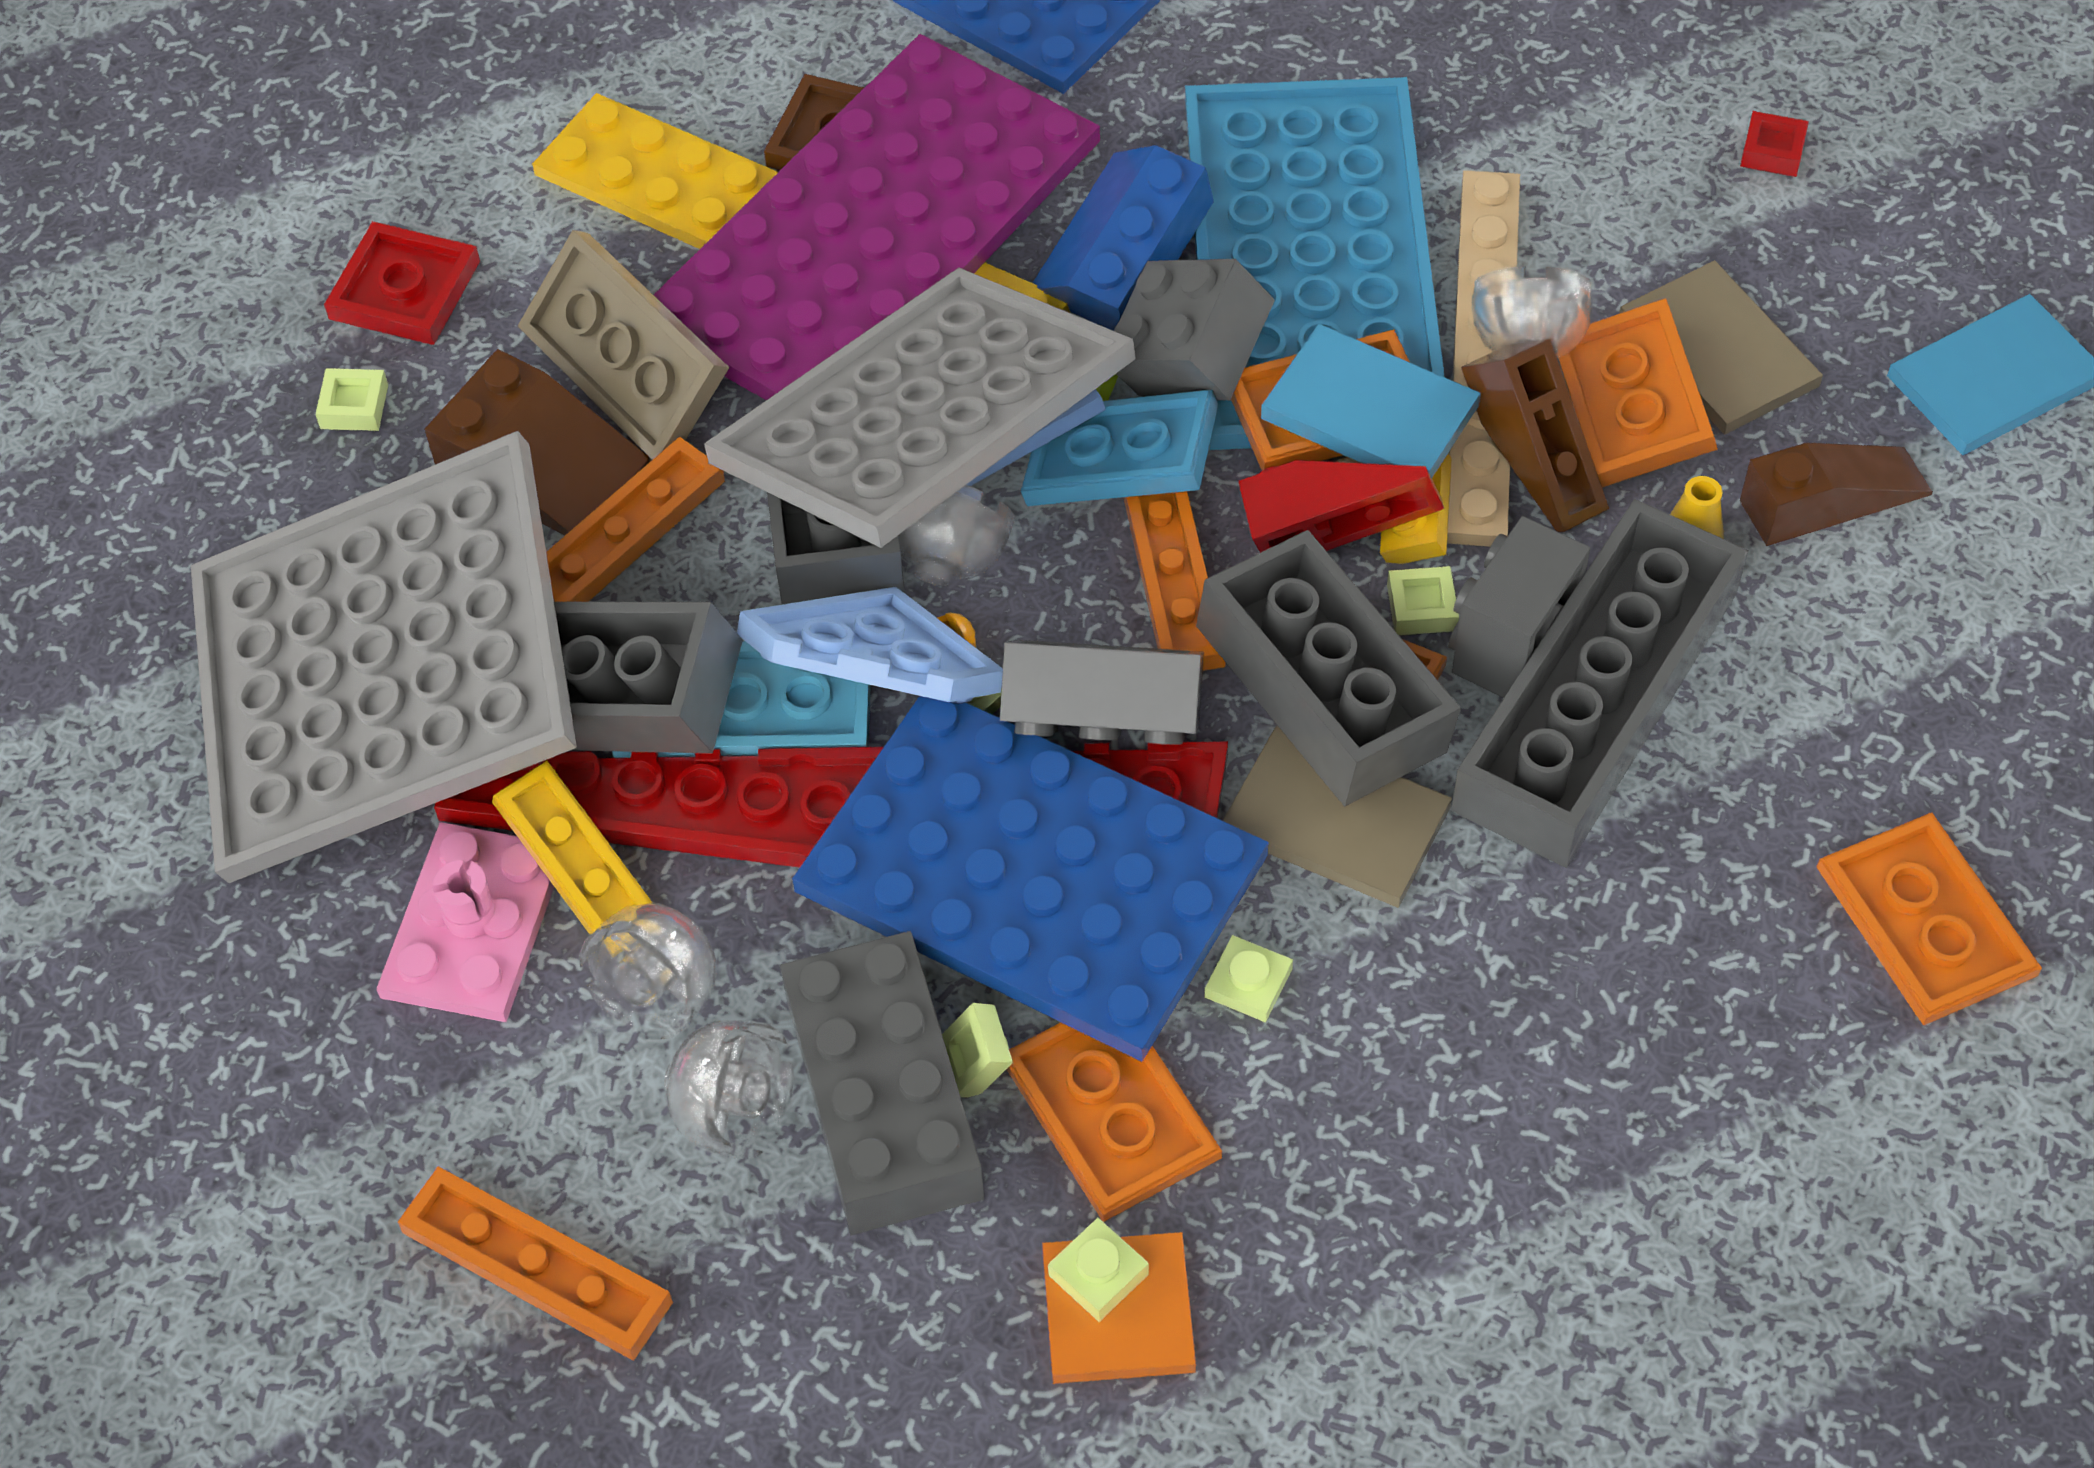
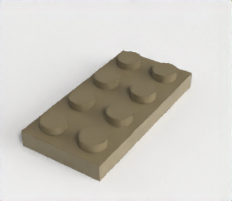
(622, 345)

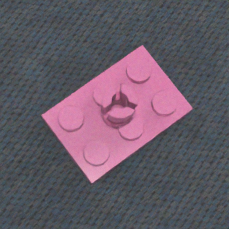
(468, 925)

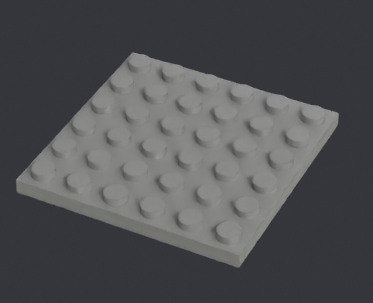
(378, 658)

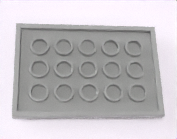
(919, 405)

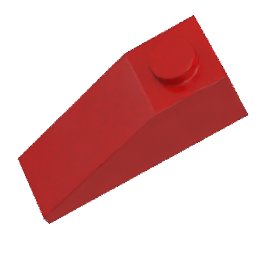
(1334, 500)

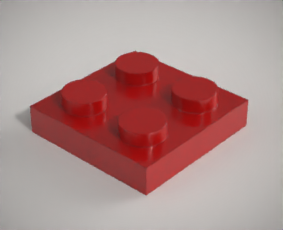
(402, 283)

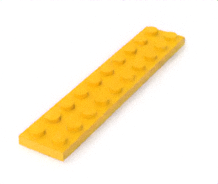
(671, 177)

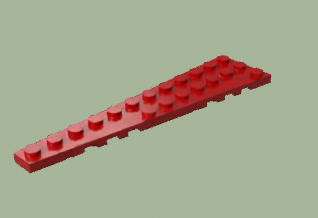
(783, 799)

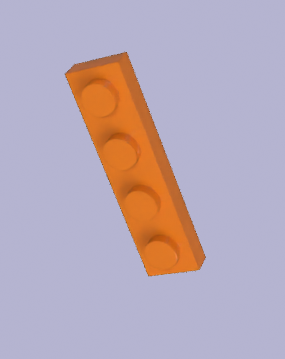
(630, 521)
(1171, 570)
(536, 1263)

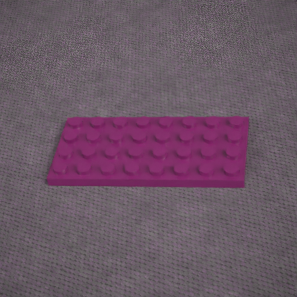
(875, 211)

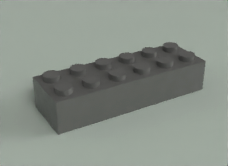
(1598, 683)

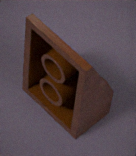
(572, 449)

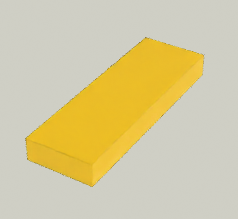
(568, 847)

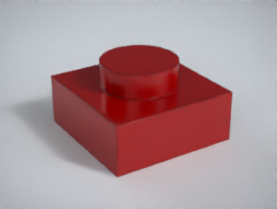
(1774, 143)

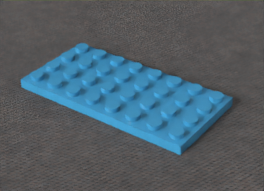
(1320, 209)

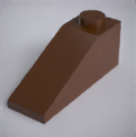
(1538, 430)
(1826, 486)

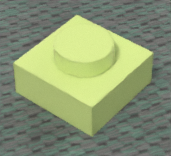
(352, 399)
(1422, 600)
(1248, 978)
(977, 1049)
(1098, 1269)

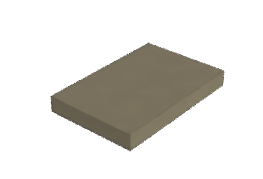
(1732, 347)
(1364, 846)

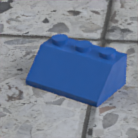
(1134, 214)

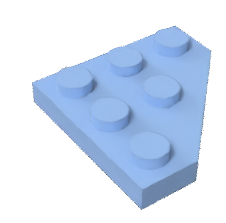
(875, 641)

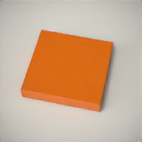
(1137, 1338)

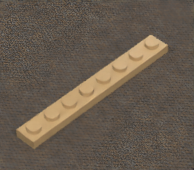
(1478, 467)

